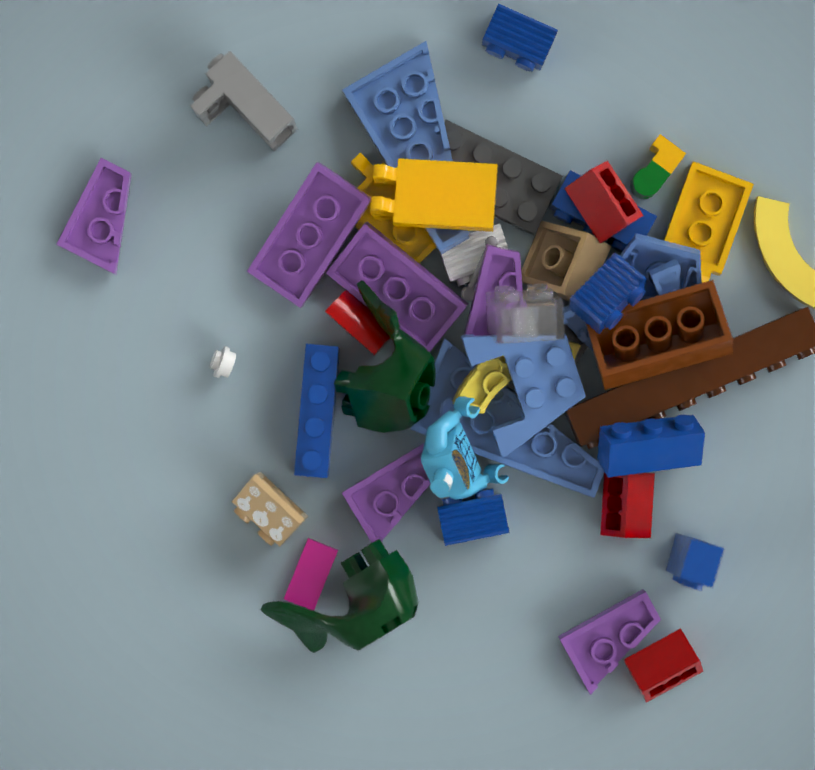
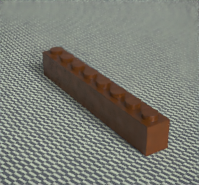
(650, 397)

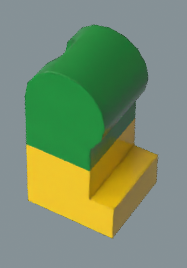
(650, 179)

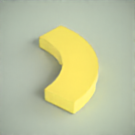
(779, 252)
(488, 379)

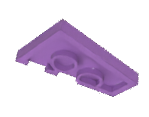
(99, 217)
(498, 268)
(388, 494)
(607, 637)

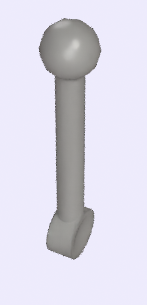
(468, 292)

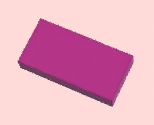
(311, 574)

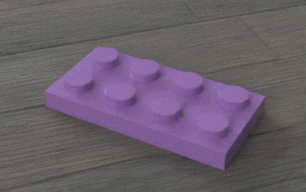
(309, 234)
(421, 300)

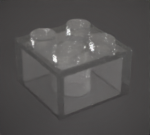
(524, 314)

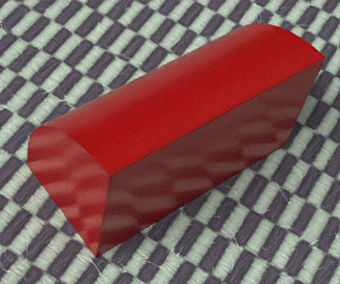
(603, 201)
(358, 322)
(627, 505)
(663, 665)

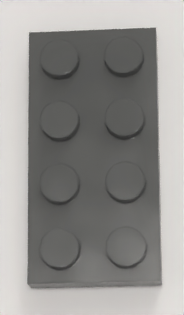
(522, 185)

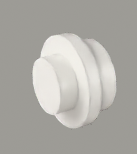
(223, 362)

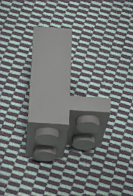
(239, 88)

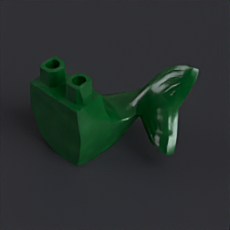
(395, 391)
(378, 597)

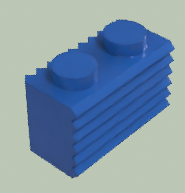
(518, 38)
(608, 293)
(472, 518)

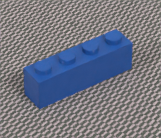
(317, 411)

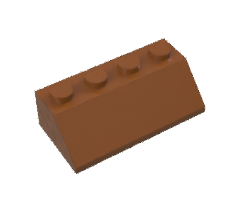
(662, 336)

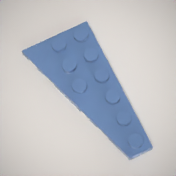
(405, 119)
(544, 455)

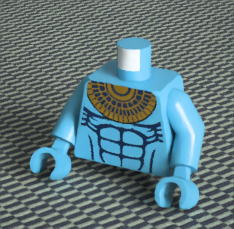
(450, 458)

